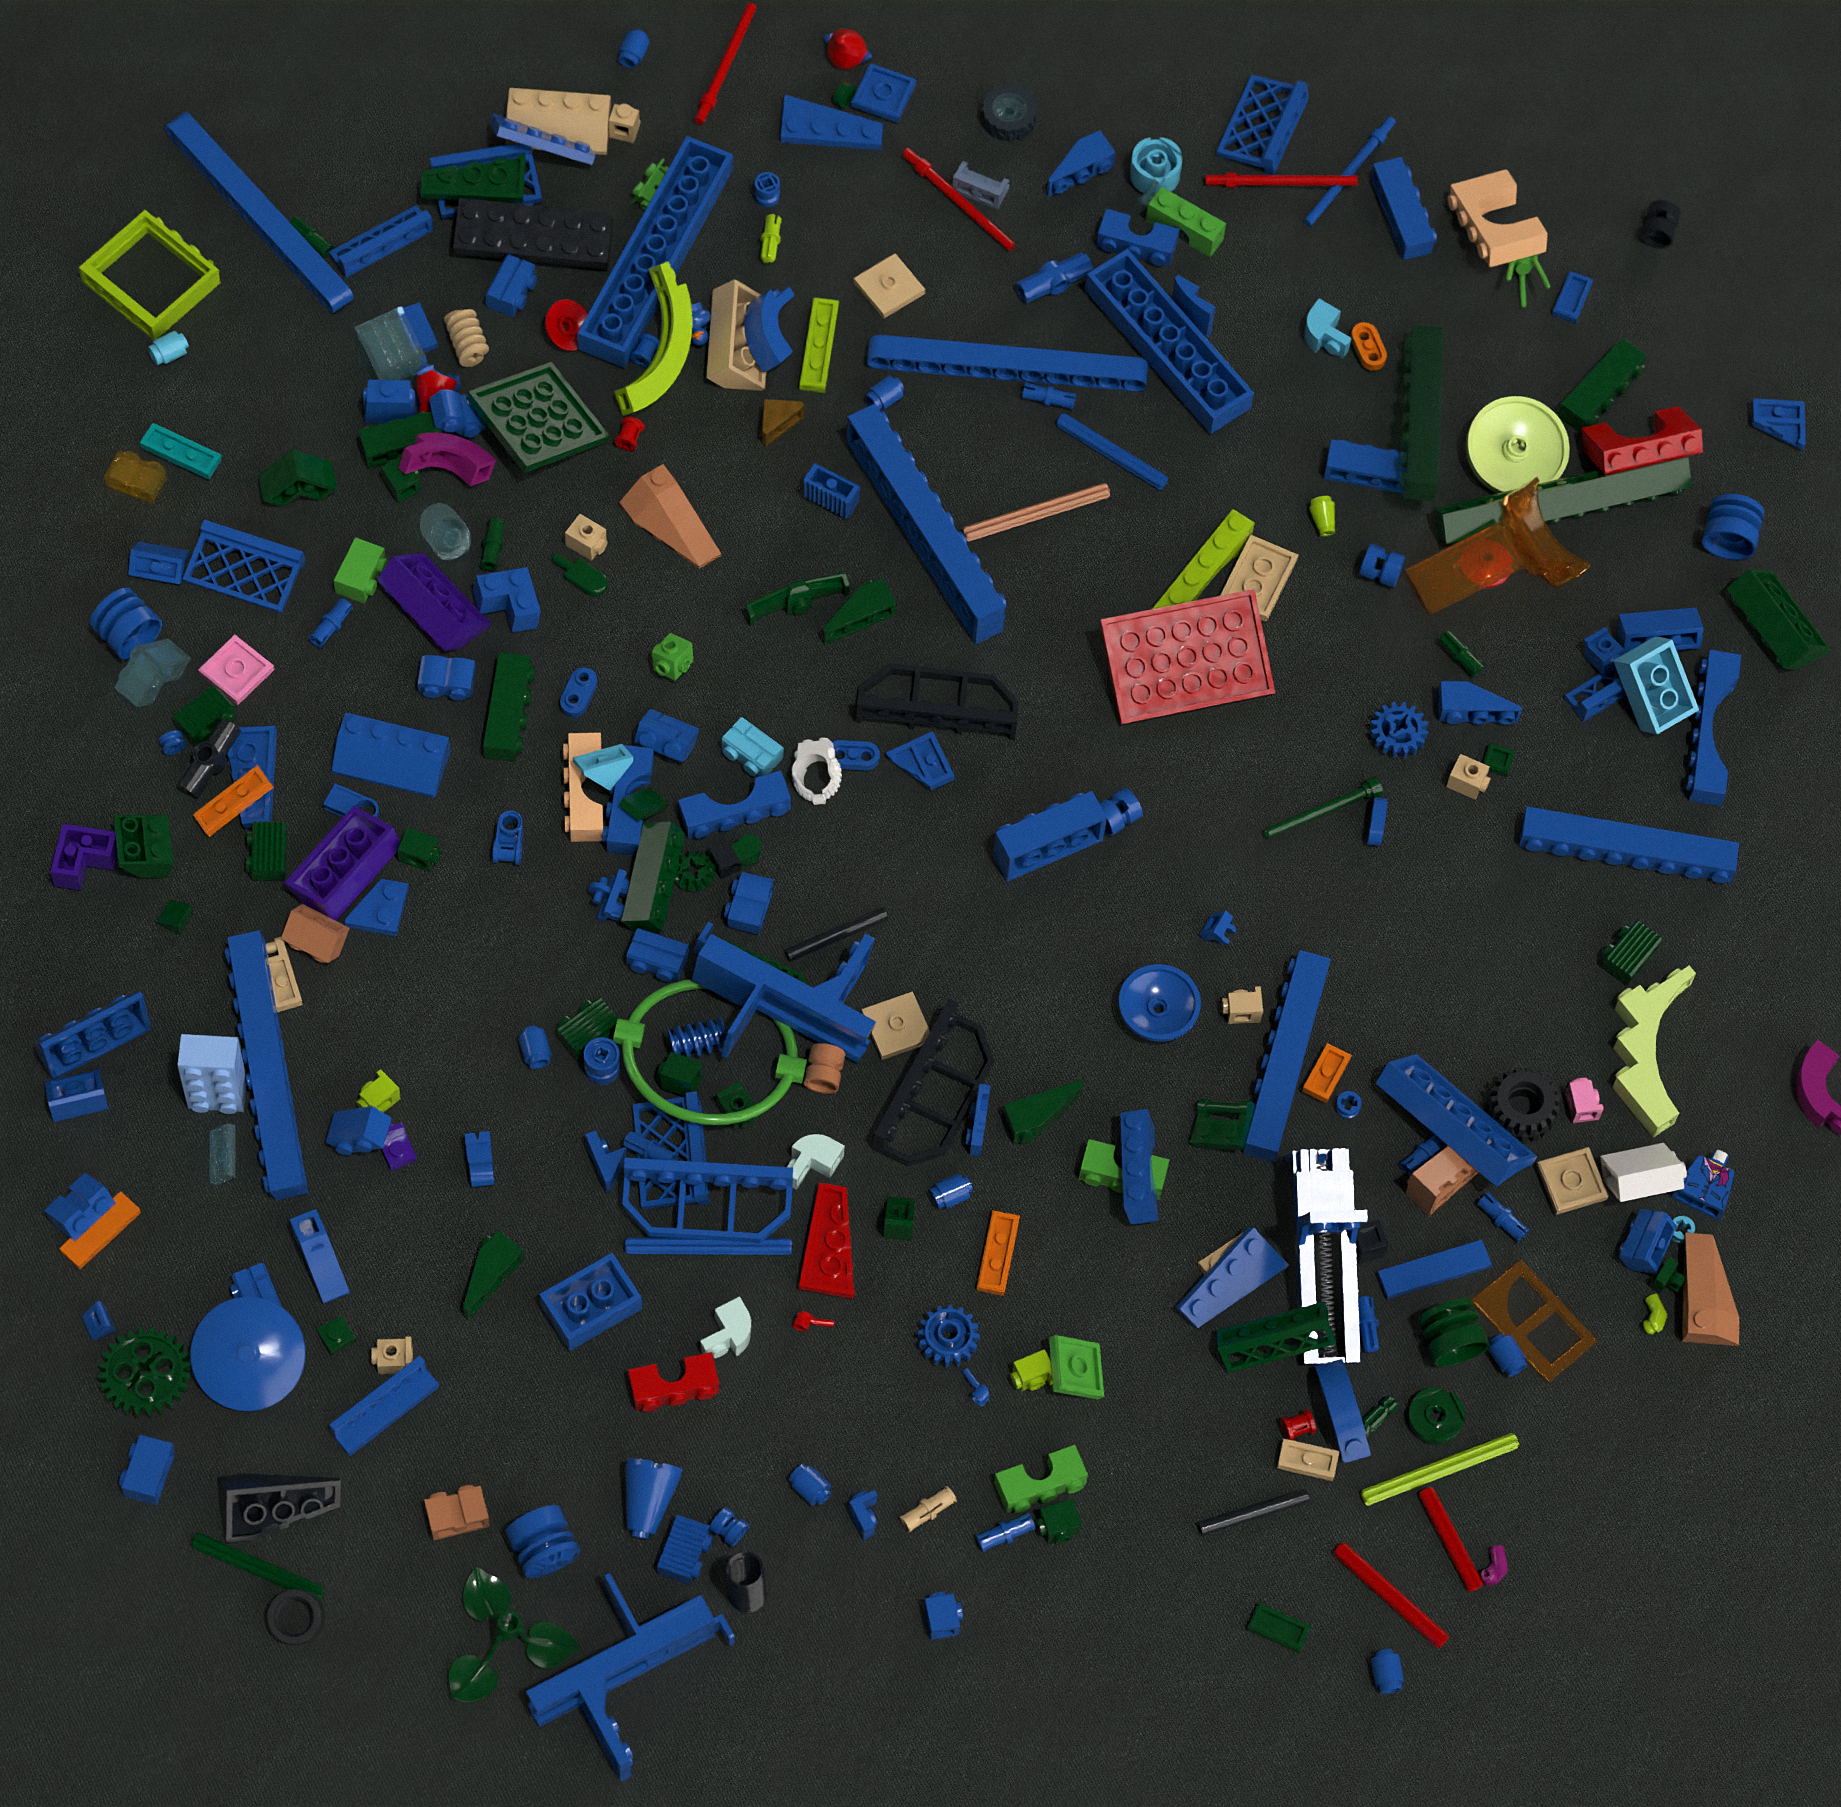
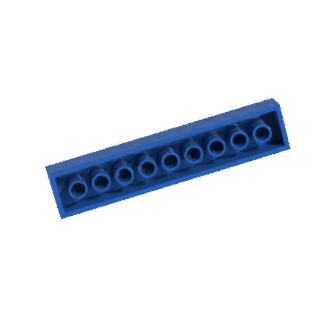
(661, 236)
(926, 523)

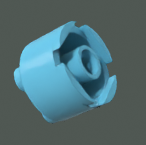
(1155, 161)

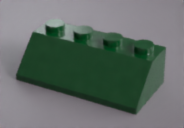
(1778, 619)

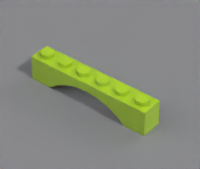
(1212, 557)

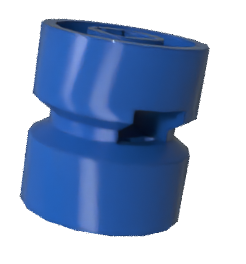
(1391, 567)
(1120, 809)
(601, 1061)

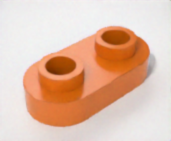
(1368, 348)

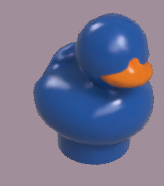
(700, 319)

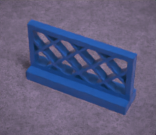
(1281, 133)
(486, 156)
(250, 545)
(694, 1145)

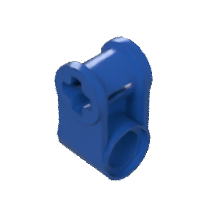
(508, 842)

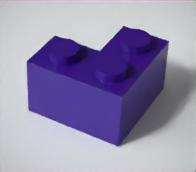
(77, 850)

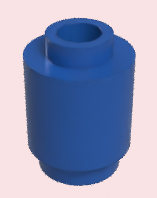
(633, 48)
(885, 393)
(535, 1047)
(951, 1191)
(1507, 1354)
(810, 1484)
(1387, 1671)

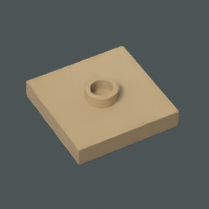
(889, 286)
(898, 1025)
(1572, 1180)

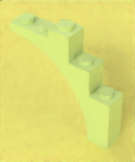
(1636, 1045)

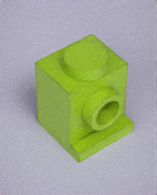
(380, 1093)
(1032, 1371)

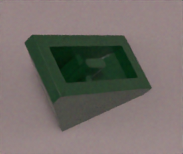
(899, 1218)

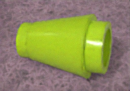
(1323, 514)

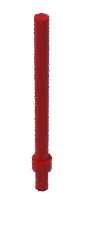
(709, 99)
(925, 169)
(1232, 180)

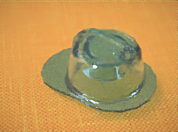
(445, 531)

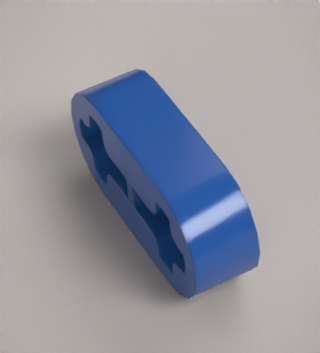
(1377, 821)

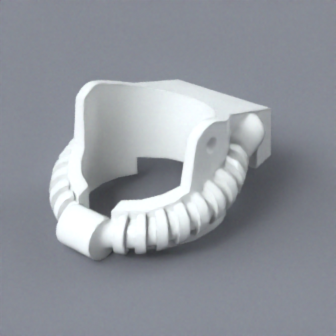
(811, 752)

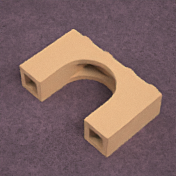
(1495, 241)

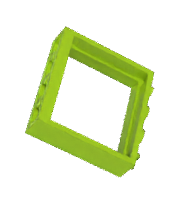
(145, 223)

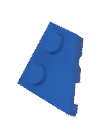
(1781, 419)

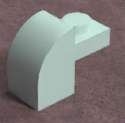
(816, 1153)
(735, 1330)

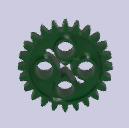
(165, 1386)

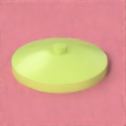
(1515, 443)

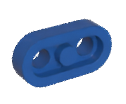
(580, 691)
(853, 753)

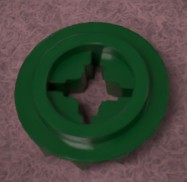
(705, 875)

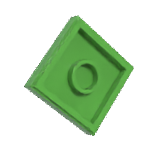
(1076, 1367)

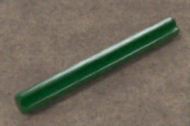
(255, 1565)

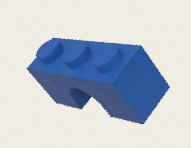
(1154, 247)

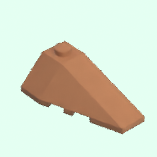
(665, 512)
(1707, 1298)

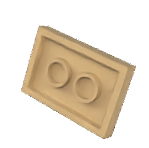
(1261, 568)

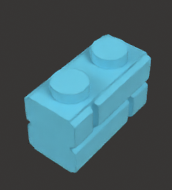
(751, 748)

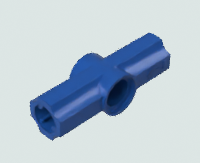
(1054, 277)

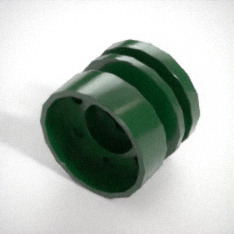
(1453, 1332)

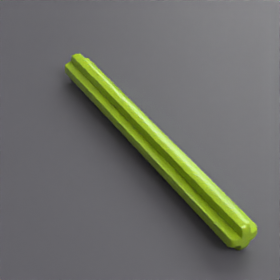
(1439, 1469)

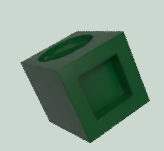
(419, 849)

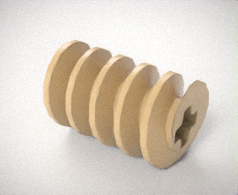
(466, 336)

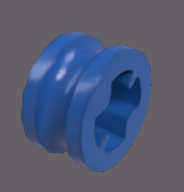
(172, 742)
(1353, 1112)

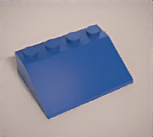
(93, 1035)

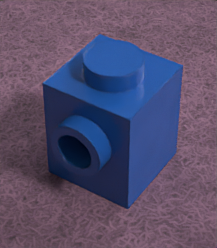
(942, 1615)

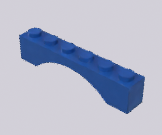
(1709, 773)

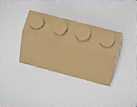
(563, 113)
(729, 355)

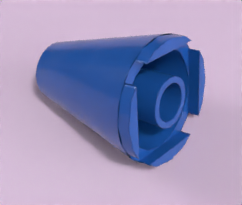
(648, 1494)

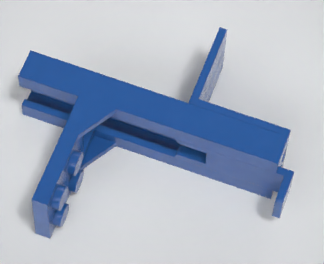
(761, 987)
(644, 1650)

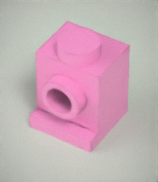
(1583, 1101)

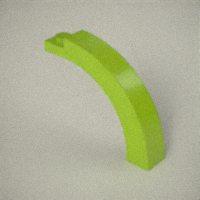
(673, 343)

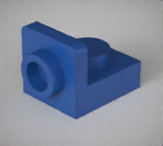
(863, 1519)

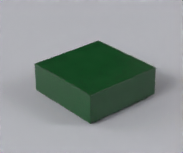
(1499, 759)

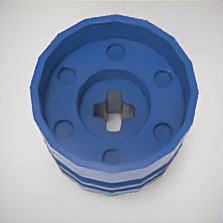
(1733, 527)
(125, 622)
(542, 1541)

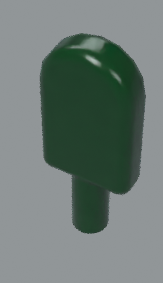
(582, 575)

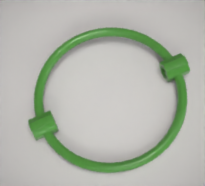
(630, 1035)

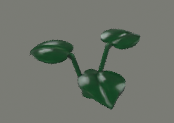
(487, 1597)

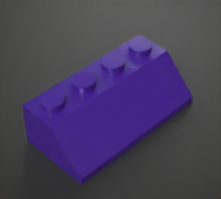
(432, 600)
(344, 863)

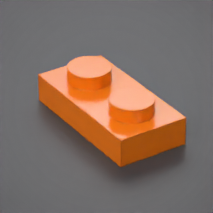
(1326, 1073)

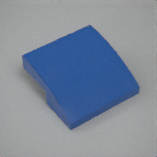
(1196, 309)

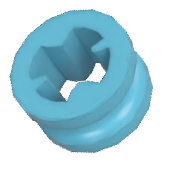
(1685, 1223)

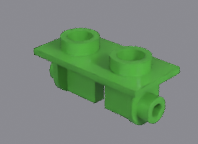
(645, 191)

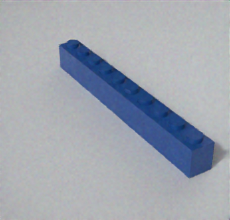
(267, 1066)

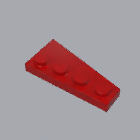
(828, 1250)

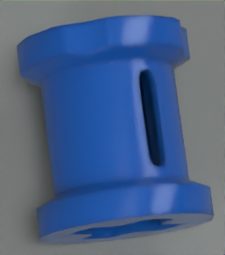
(645, 350)

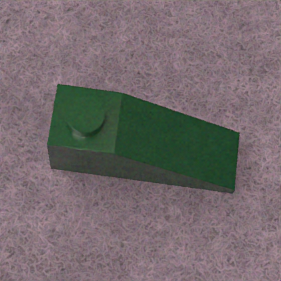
(866, 607)
(1034, 1114)
(493, 1266)

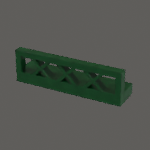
(1272, 1332)

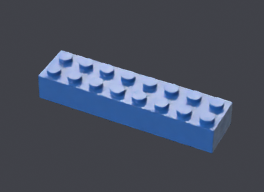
(1169, 341)

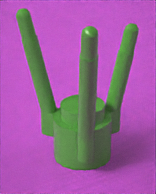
(1522, 267)

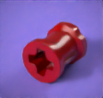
(629, 434)
(1298, 1425)

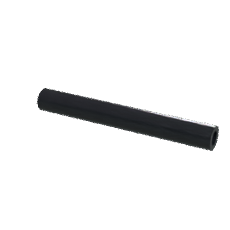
(836, 934)
(1253, 1512)

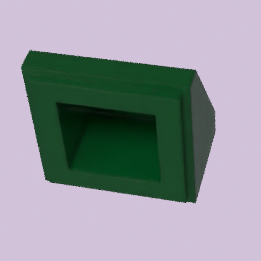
(175, 916)

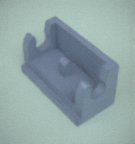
(979, 187)

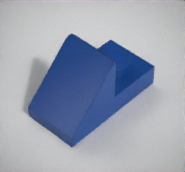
(607, 1164)

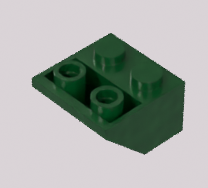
(144, 845)

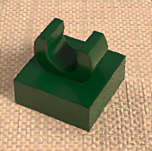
(1668, 1278)

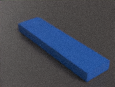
(1434, 1269)

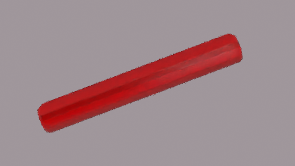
(1450, 1539)

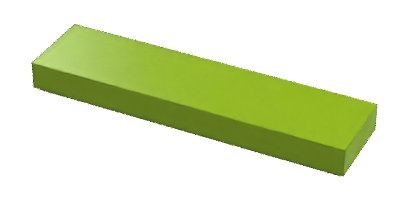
(819, 345)

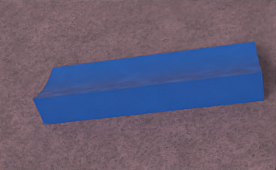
(1455, 1118)

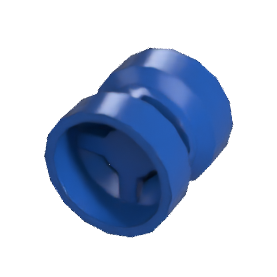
(767, 189)
(729, 1526)

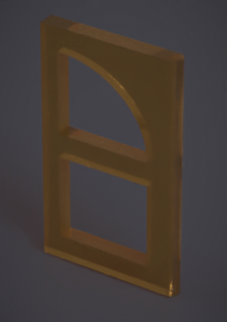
(1493, 1304)

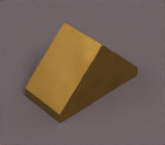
(779, 418)

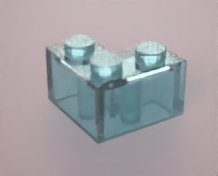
(149, 669)

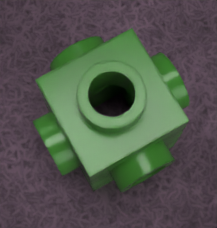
(672, 656)

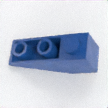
(1086, 158)
(1469, 703)
(319, 1256)

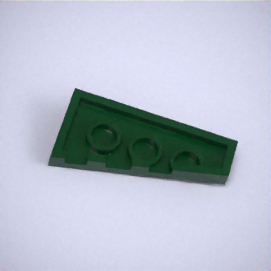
(489, 181)

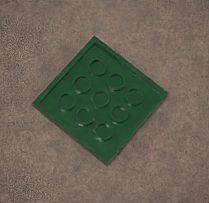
(537, 417)

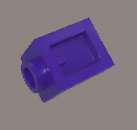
(397, 1147)

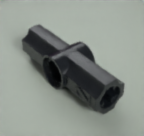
(209, 758)

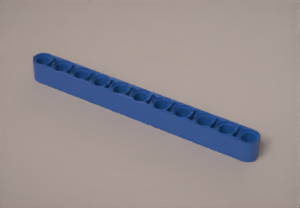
(259, 212)
(1007, 363)

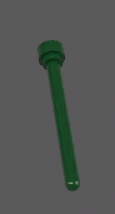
(1370, 789)

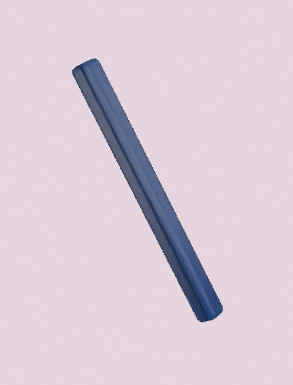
(769, 1246)

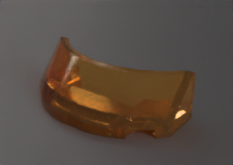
(1533, 539)

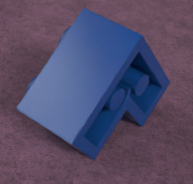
(509, 592)

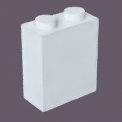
(1643, 1172)

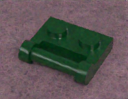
(1222, 1132)

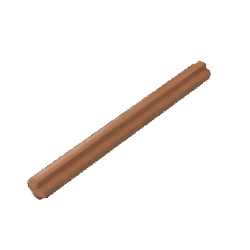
(1036, 512)

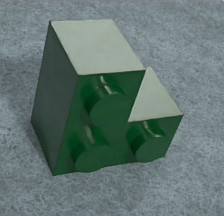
(296, 476)

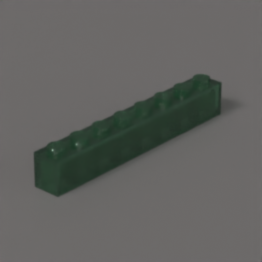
(1422, 413)

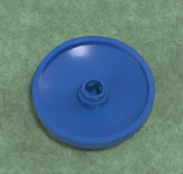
(248, 1353)

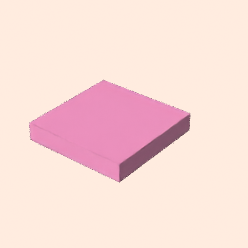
(236, 669)

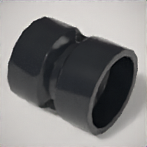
(1660, 224)

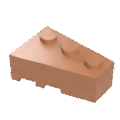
(1439, 1180)

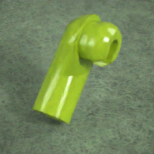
(1658, 1315)

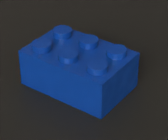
(590, 1301)

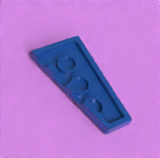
(820, 125)
(542, 140)
(253, 748)
(1232, 1277)

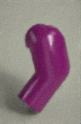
(1497, 1569)

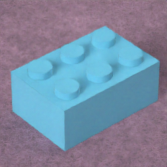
(1656, 685)

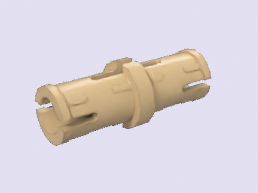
(928, 1509)

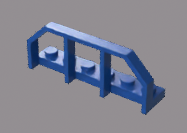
(697, 1172)

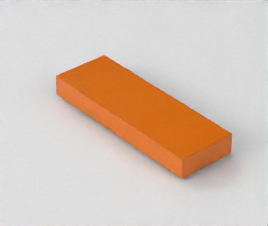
(233, 800)
(101, 1232)
(998, 1253)

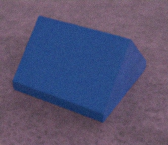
(76, 1095)

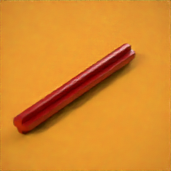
(1391, 1595)

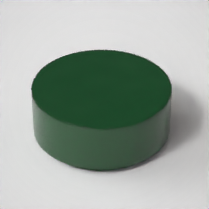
(844, 94)

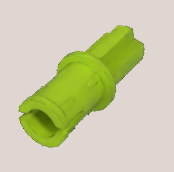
(770, 238)

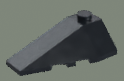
(268, 1502)

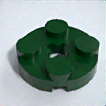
(1441, 1401)

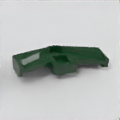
(797, 596)

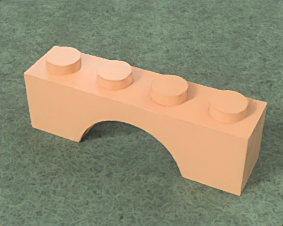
(585, 815)

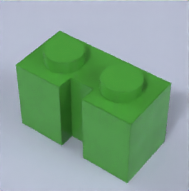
(359, 570)

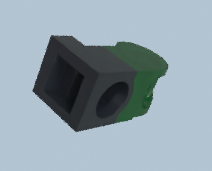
(736, 856)

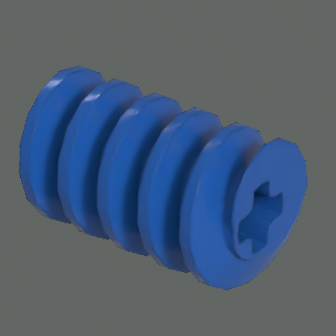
(697, 1038)

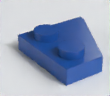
(923, 761)
(380, 908)
(978, 1114)

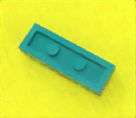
(180, 451)

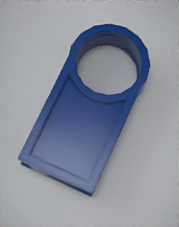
(342, 800)

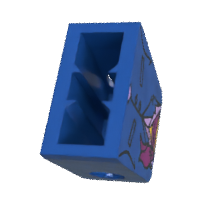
(1707, 1185)

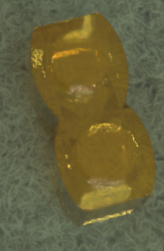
(135, 477)

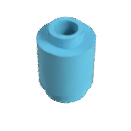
(168, 348)

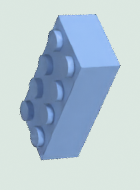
(212, 1073)

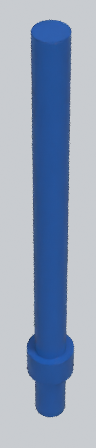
(1376, 138)

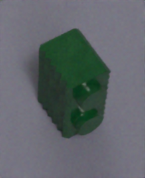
(202, 714)
(268, 851)
(1631, 952)
(591, 1022)

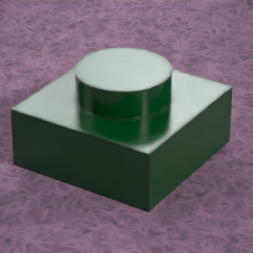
(336, 1335)

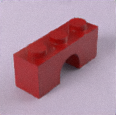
(652, 1391)

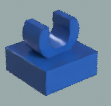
(1216, 926)

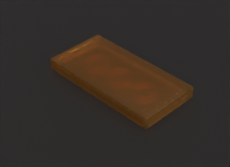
(1464, 568)

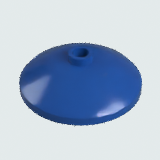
(1160, 988)

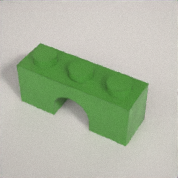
(1202, 228)
(1100, 1169)
(1021, 1491)

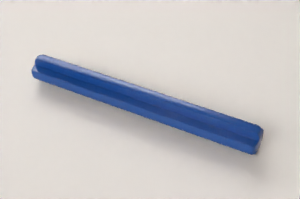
(1112, 451)

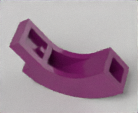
(448, 452)
(1812, 1089)

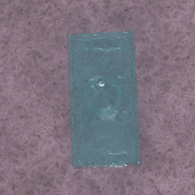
(222, 1154)

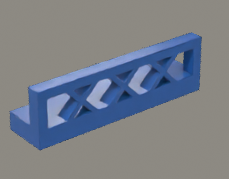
(383, 244)
(1598, 699)
(383, 1406)

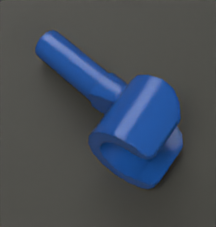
(981, 1393)

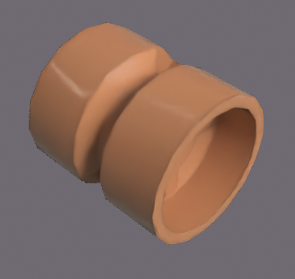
(823, 1072)

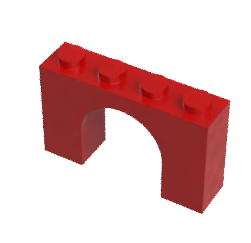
(1674, 438)

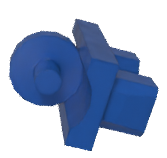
(610, 906)

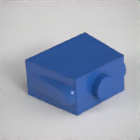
(388, 400)

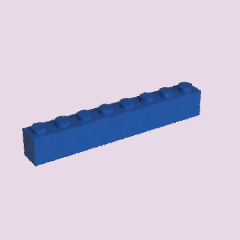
(1629, 845)
(1287, 1054)

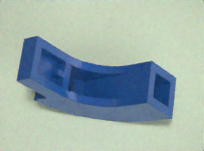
(763, 331)
(1343, 1410)

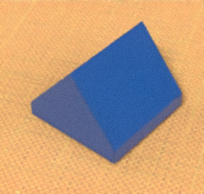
(98, 1321)

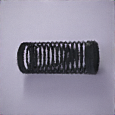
(746, 1567)

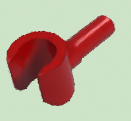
(804, 1319)

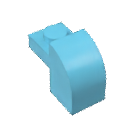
(1321, 330)

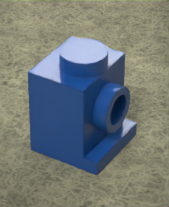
(1601, 650)

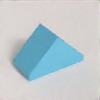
(605, 765)

